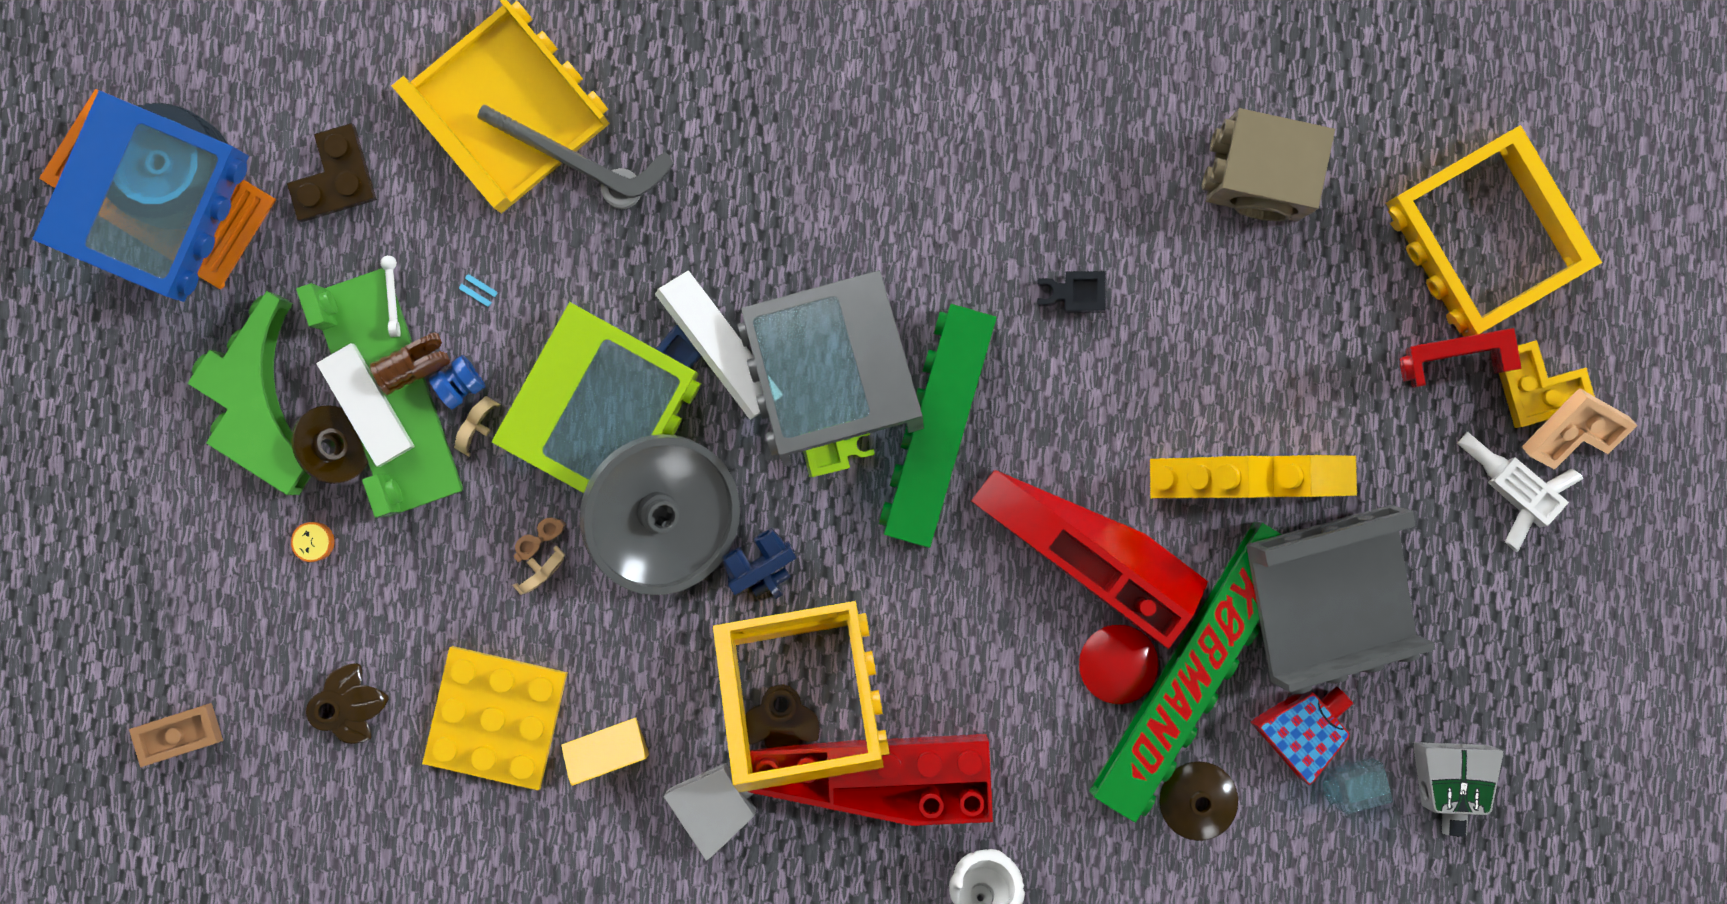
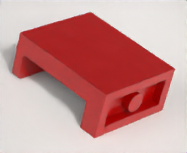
(1500, 343)

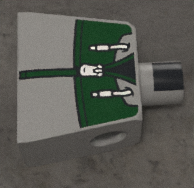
(1457, 781)

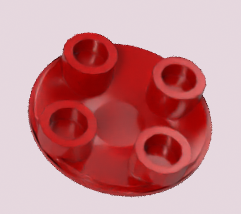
(1118, 664)

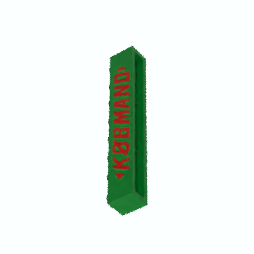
(1184, 688)

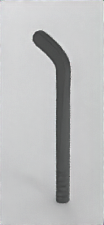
(628, 187)

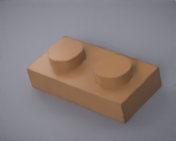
(176, 735)

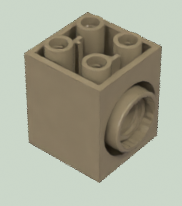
(1268, 166)

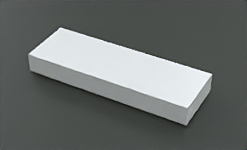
(365, 405)

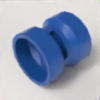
(456, 382)

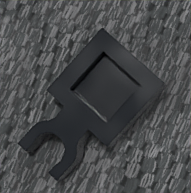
(1081, 292)

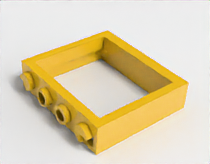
(1546, 203)
(783, 625)

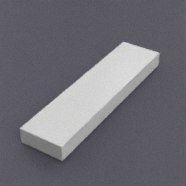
(712, 338)

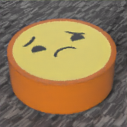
(312, 541)

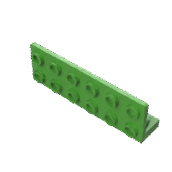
(359, 315)

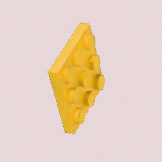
(494, 718)

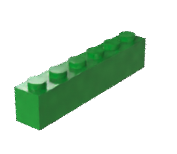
(945, 410)

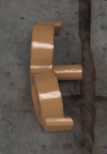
(529, 544)

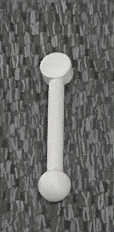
(389, 263)

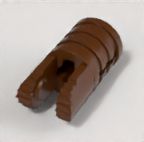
(409, 363)

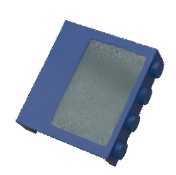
(142, 197)

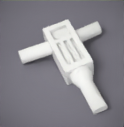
(1522, 488)

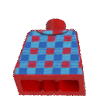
(1306, 731)

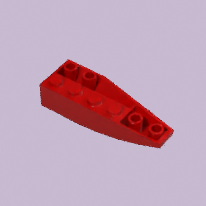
(1100, 554)
(921, 780)

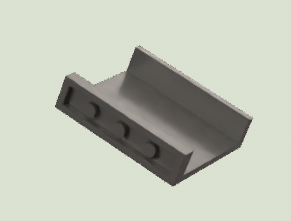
(1335, 599)

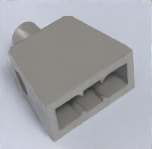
(711, 808)

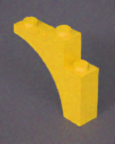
(1253, 476)

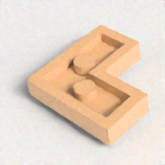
(1576, 421)

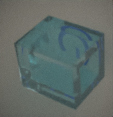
(1357, 785)

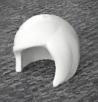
(991, 870)

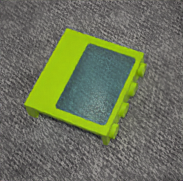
(591, 397)

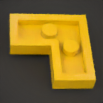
(1532, 393)

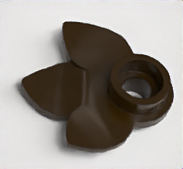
(352, 705)
(781, 727)

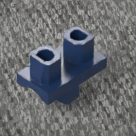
(775, 556)

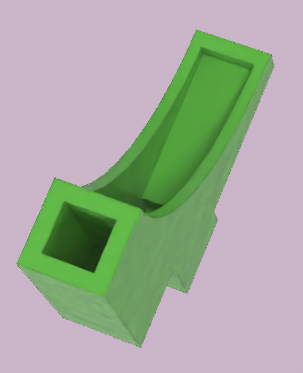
(243, 382)

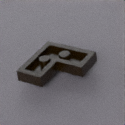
(344, 178)

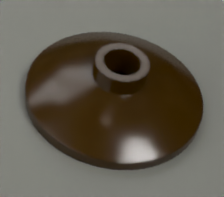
(332, 427)
(1185, 787)

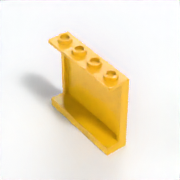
(519, 77)

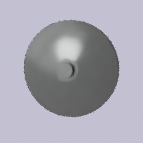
(659, 514)

